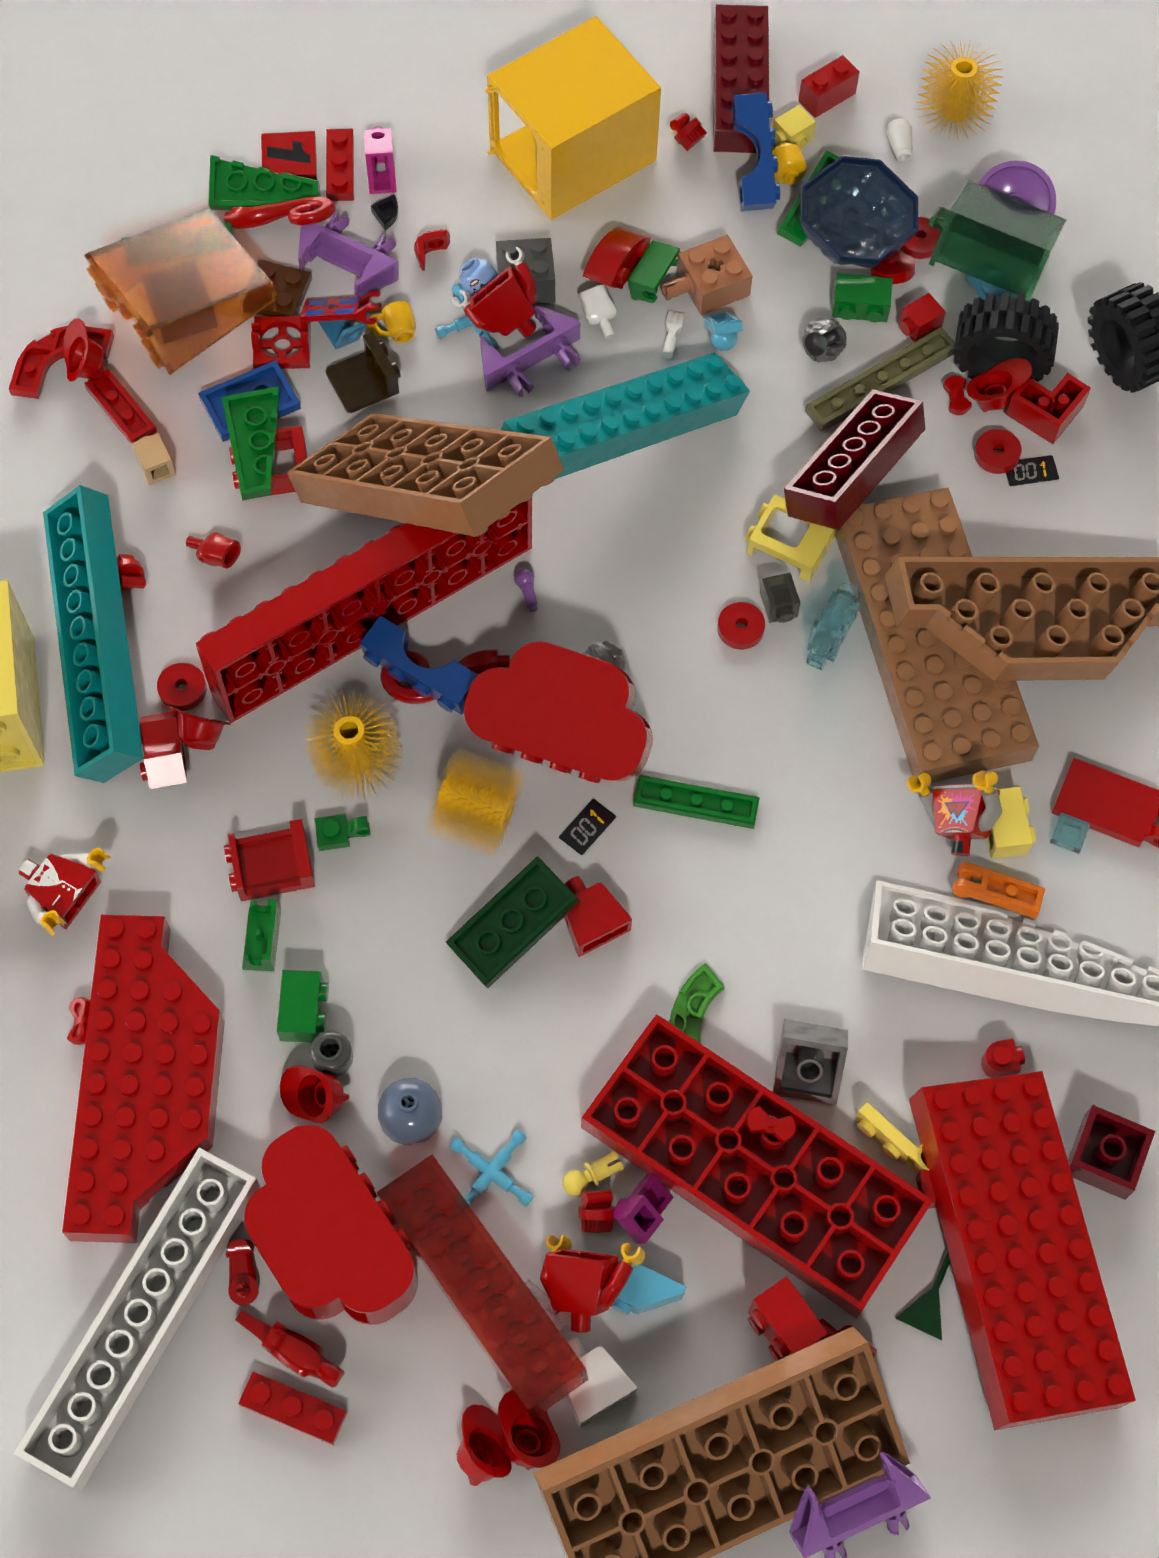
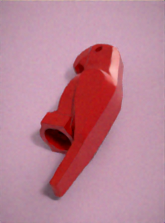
(293, 1350)

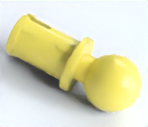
(577, 1182)

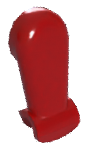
(242, 1276)

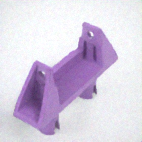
(370, 264)
(560, 332)
(857, 1509)

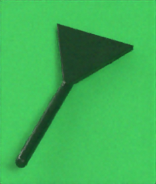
(925, 1312)

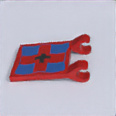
(341, 308)

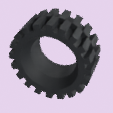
(1005, 317)
(1128, 336)

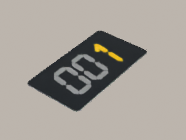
(1033, 471)
(587, 827)

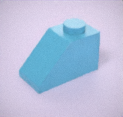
(647, 1291)

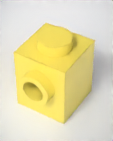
(794, 127)

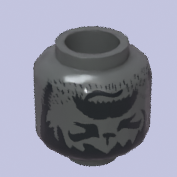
(331, 1053)

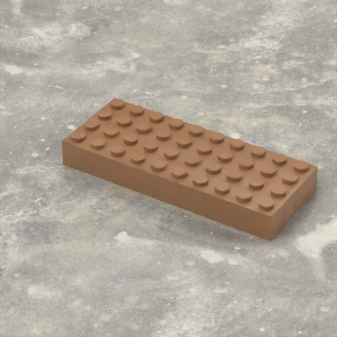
(427, 472)
(943, 706)
(728, 1459)

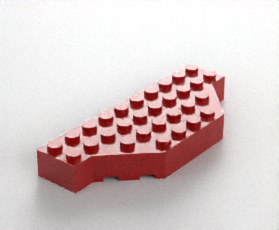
(143, 1080)

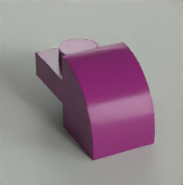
(643, 1208)

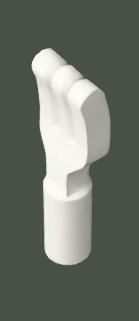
(673, 326)

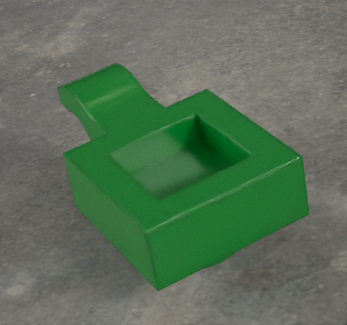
(335, 831)

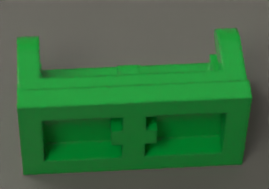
(651, 270)
(261, 936)

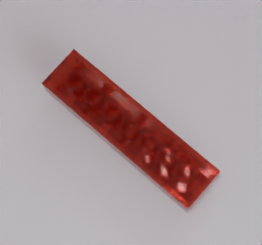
(483, 1287)

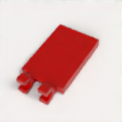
(1110, 803)

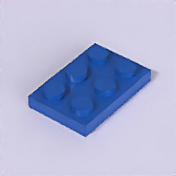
(263, 377)

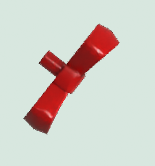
(958, 403)
(80, 1010)
(782, 1128)

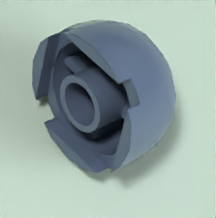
(410, 1124)

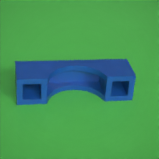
(751, 118)
(387, 646)

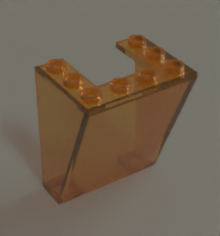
(181, 285)

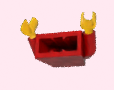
(584, 1280)

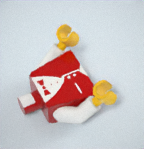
(61, 886)

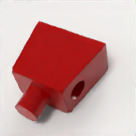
(596, 918)

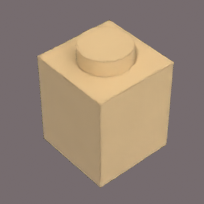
(153, 458)

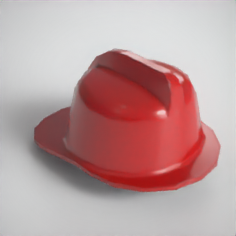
(82, 353)
(999, 383)
(198, 731)
(311, 1093)
(526, 1440)
(482, 1449)

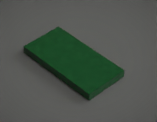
(512, 922)

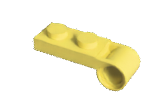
(894, 1142)

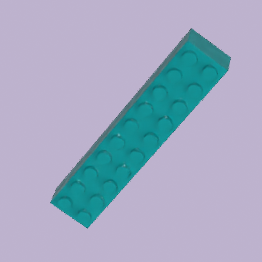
(636, 412)
(92, 636)

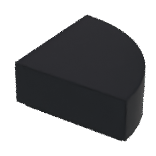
(386, 211)

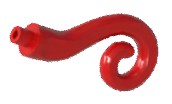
(299, 212)
(476, 662)

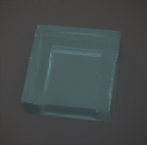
(1070, 833)

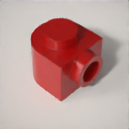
(1003, 1059)

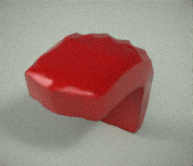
(429, 242)

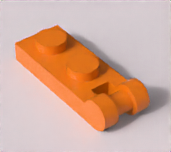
(998, 889)

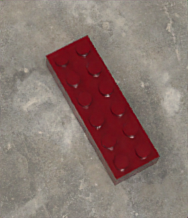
(739, 68)
(854, 459)

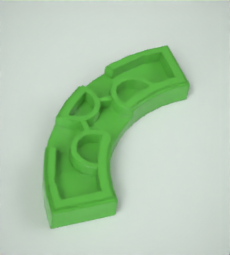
(694, 1000)

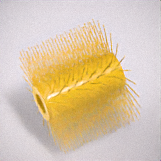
(958, 89)
(353, 744)
(476, 800)

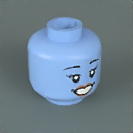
(476, 274)

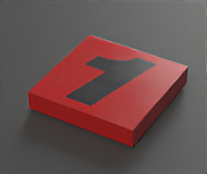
(290, 153)

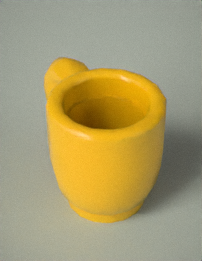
(398, 321)

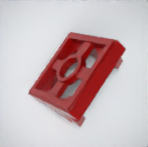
(296, 361)

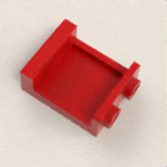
(270, 863)

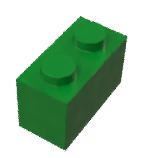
(862, 297)
(301, 1006)

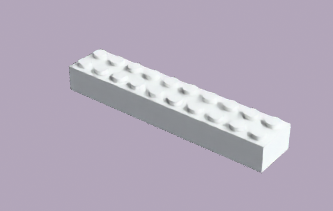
(138, 1321)

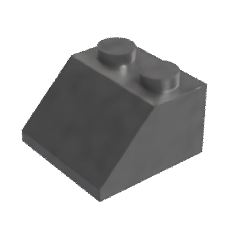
(810, 1061)

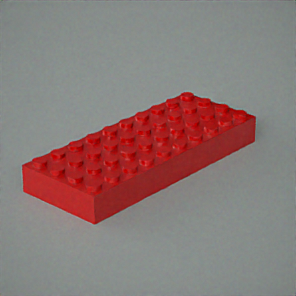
(799, 1202)
(1020, 1250)

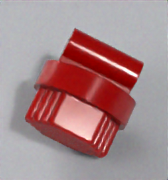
(688, 131)
(130, 572)
(596, 1211)

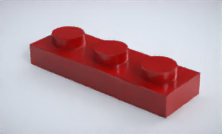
(340, 164)
(120, 407)
(293, 1408)

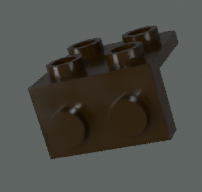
(365, 377)

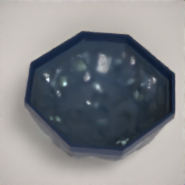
(858, 212)

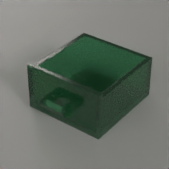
(996, 238)

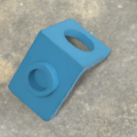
(342, 332)

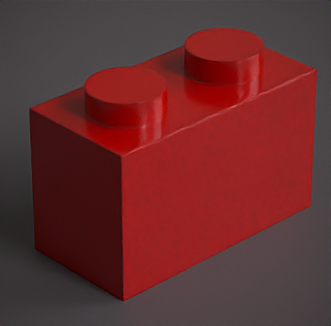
(828, 86)

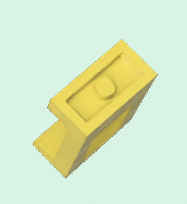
(805, 556)

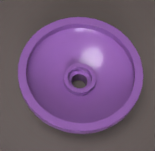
(1022, 182)

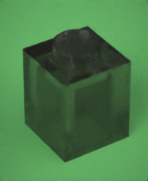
(780, 598)

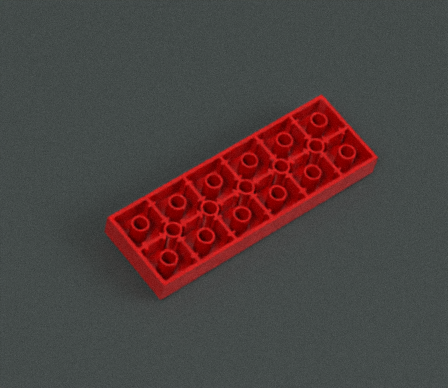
(336, 607)

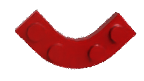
(41, 355)

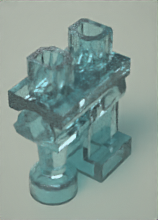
(833, 626)

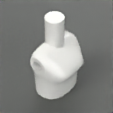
(599, 308)

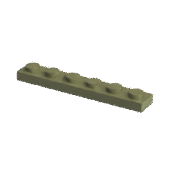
(882, 377)

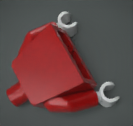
(504, 302)

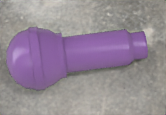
(524, 579)

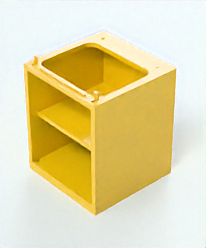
(585, 117)

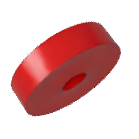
(923, 247)
(899, 267)
(997, 440)
(741, 637)
(182, 674)

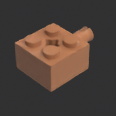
(710, 275)

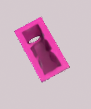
(380, 150)

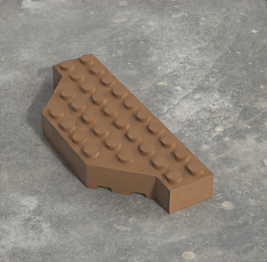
(1029, 612)

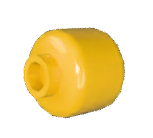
(790, 163)

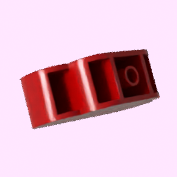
(563, 712)
(327, 1231)

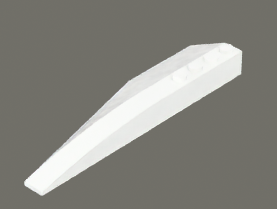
(1001, 958)

